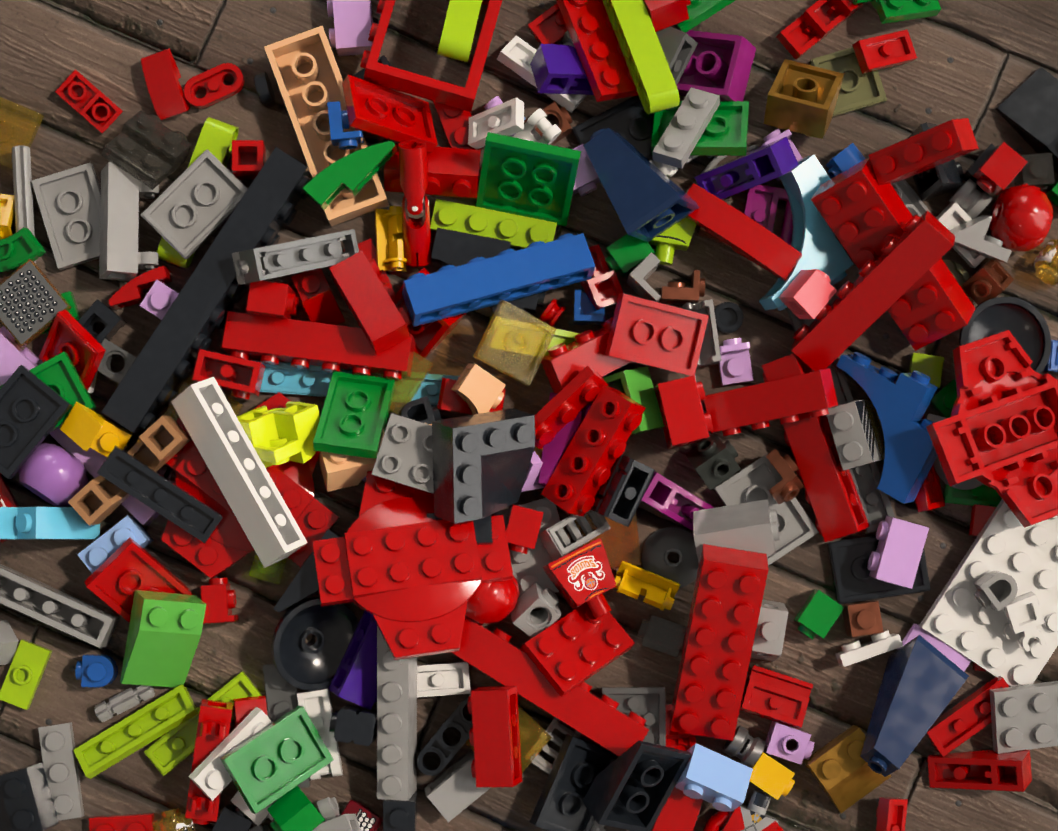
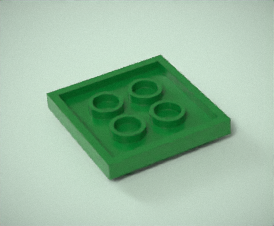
(527, 178)

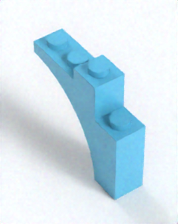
(810, 231)
(44, 524)

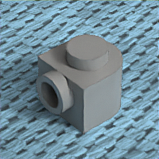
(995, 590)

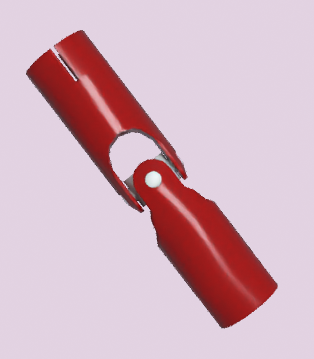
(414, 181)

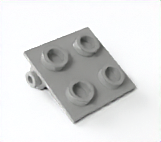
(406, 453)

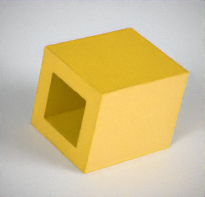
(772, 776)

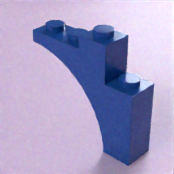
(900, 410)

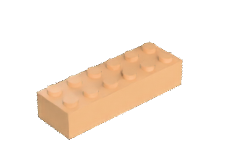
(307, 81)

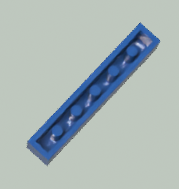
(497, 278)

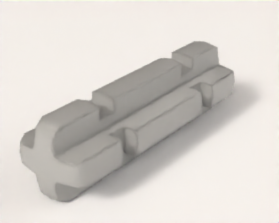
(123, 702)

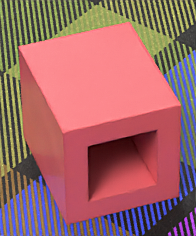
(808, 293)

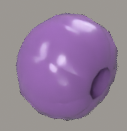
(53, 474)

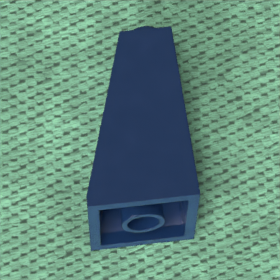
(637, 188)
(909, 701)

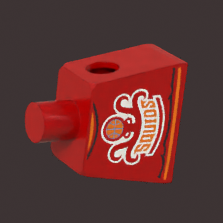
(584, 577)

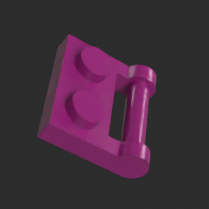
(762, 207)

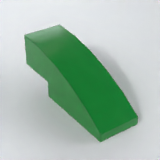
(349, 172)

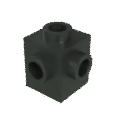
(714, 461)

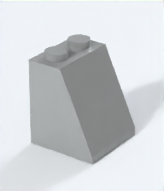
(737, 526)

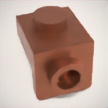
(791, 484)

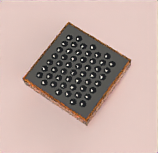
(29, 303)

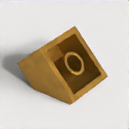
(803, 98)
(842, 770)

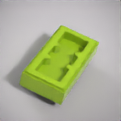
(24, 674)

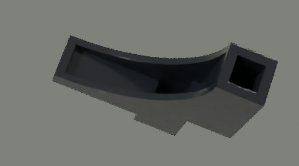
(459, 248)

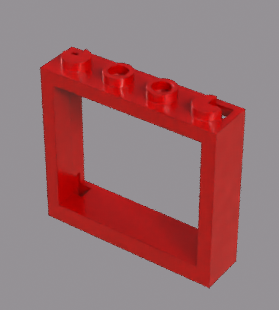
(421, 85)

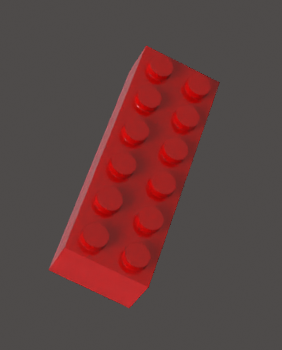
(863, 221)
(718, 641)

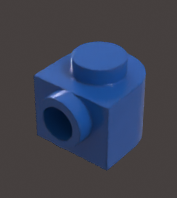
(844, 160)
(96, 670)

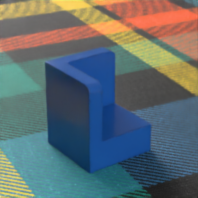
(584, 312)

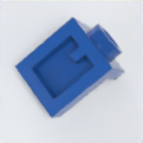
(338, 122)

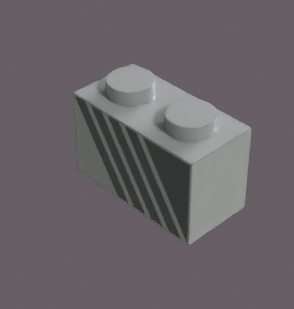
(853, 434)

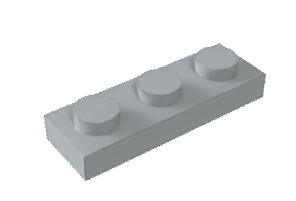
(686, 128)
(62, 769)

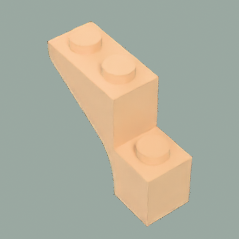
(479, 389)

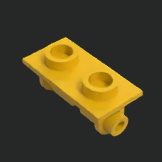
(389, 239)
(638, 581)

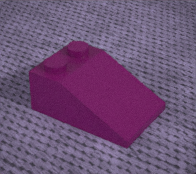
(718, 65)

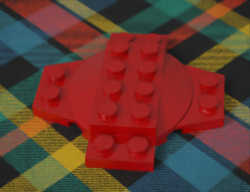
(1002, 427)
(228, 541)
(409, 568)

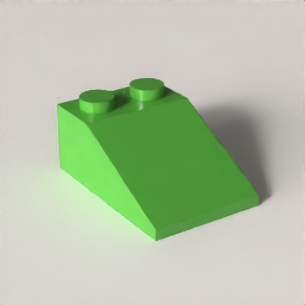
(162, 638)

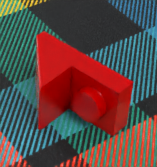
(318, 297)

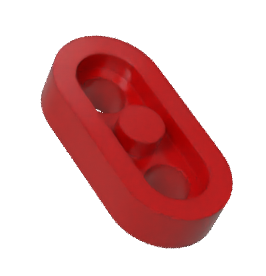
(213, 83)

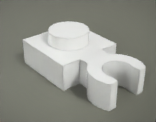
(1023, 617)

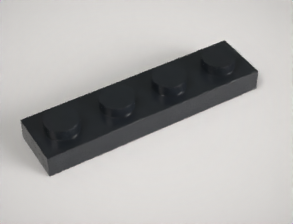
(160, 494)

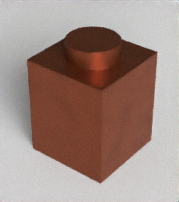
(862, 618)

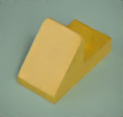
(94, 430)

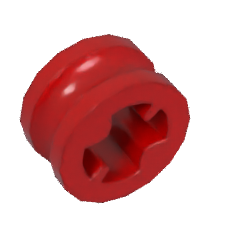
(552, 313)

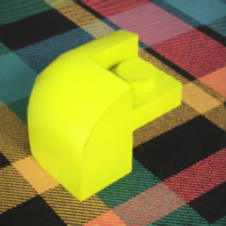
(282, 432)

